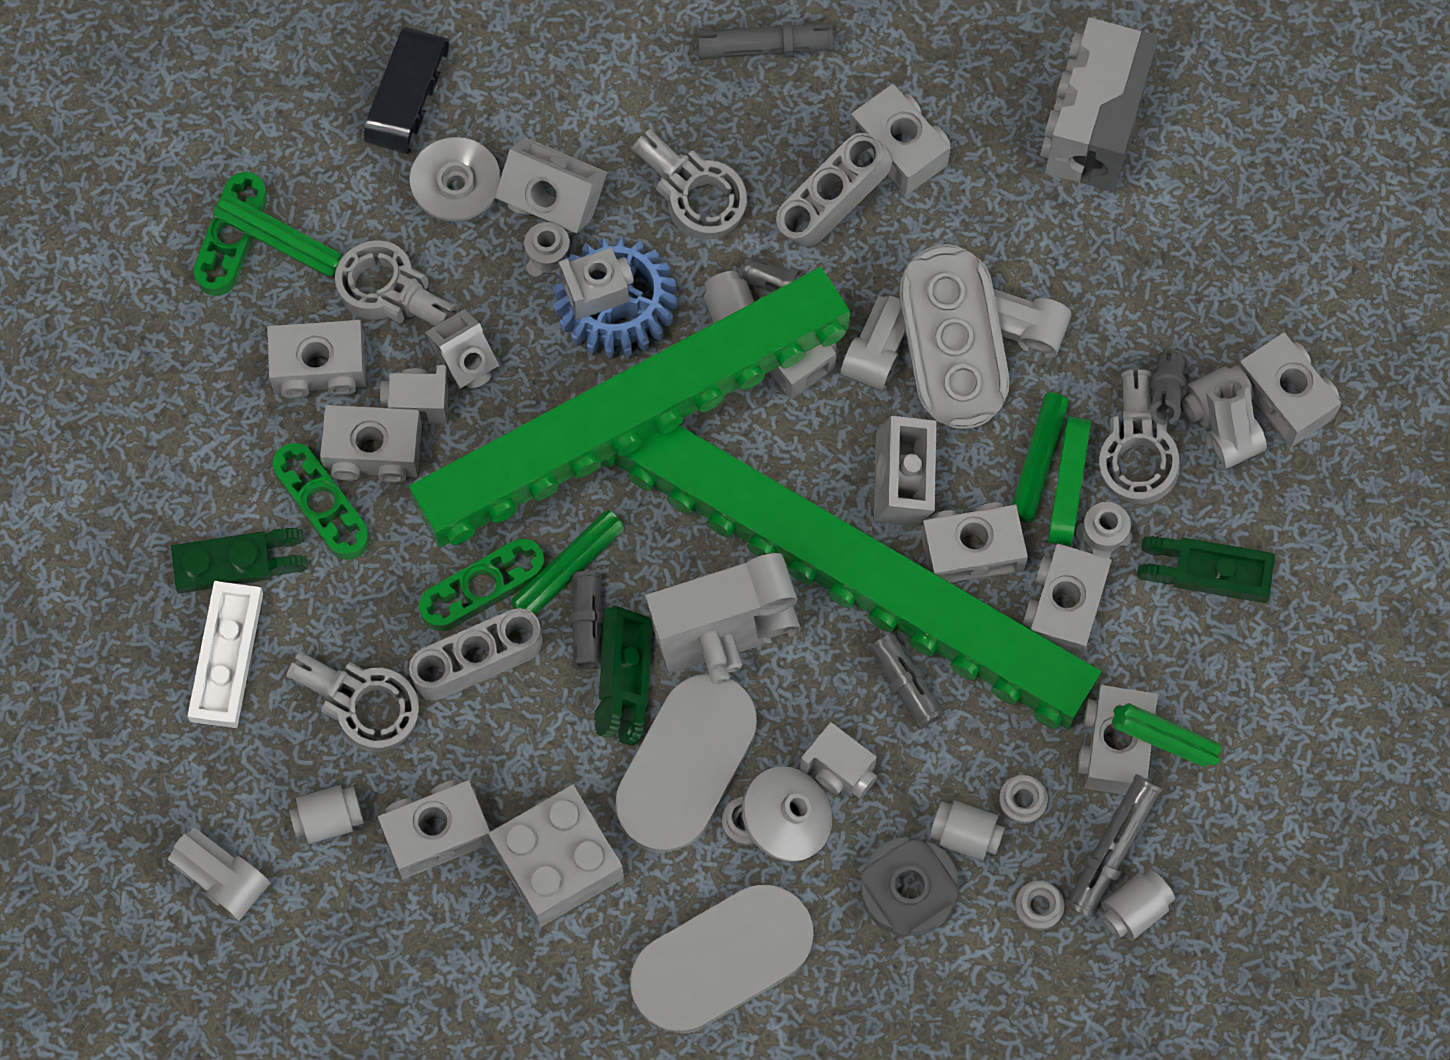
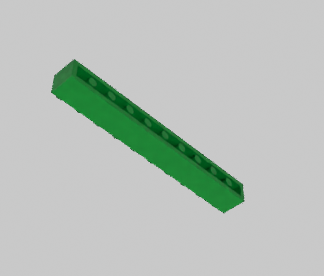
(630, 408)

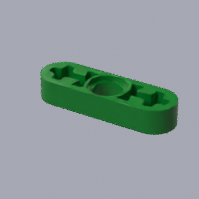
(208, 259)
(1069, 481)
(329, 534)
(484, 566)

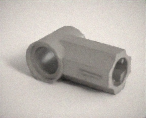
(1033, 324)
(876, 349)
(1234, 430)
(224, 878)

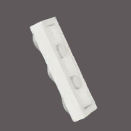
(225, 654)

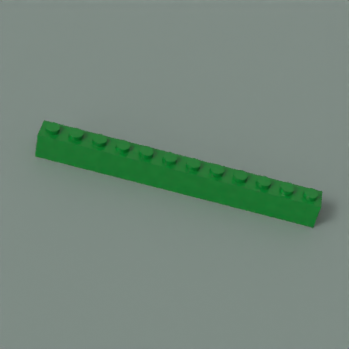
(864, 574)

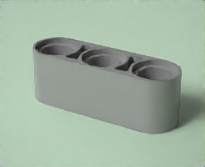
(812, 193)
(491, 636)

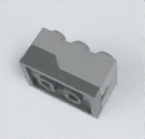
(1098, 103)

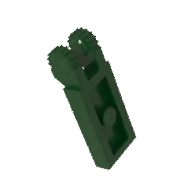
(235, 559)
(1210, 568)
(624, 675)

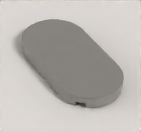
(954, 336)
(686, 764)
(721, 959)

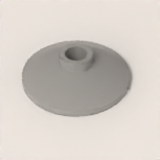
(455, 160)
(772, 823)

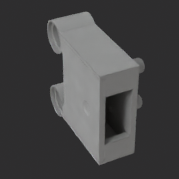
(724, 615)

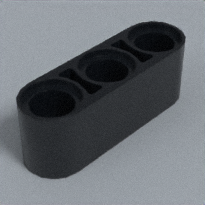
(404, 89)

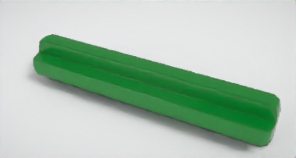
(277, 235)
(1039, 455)
(568, 562)
(1166, 735)

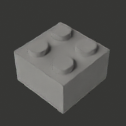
(556, 855)

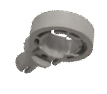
(696, 173)
(403, 294)
(1137, 415)
(330, 683)

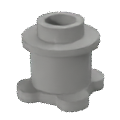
(544, 258)
(1102, 540)

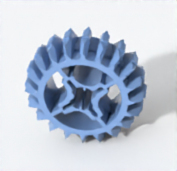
(647, 314)

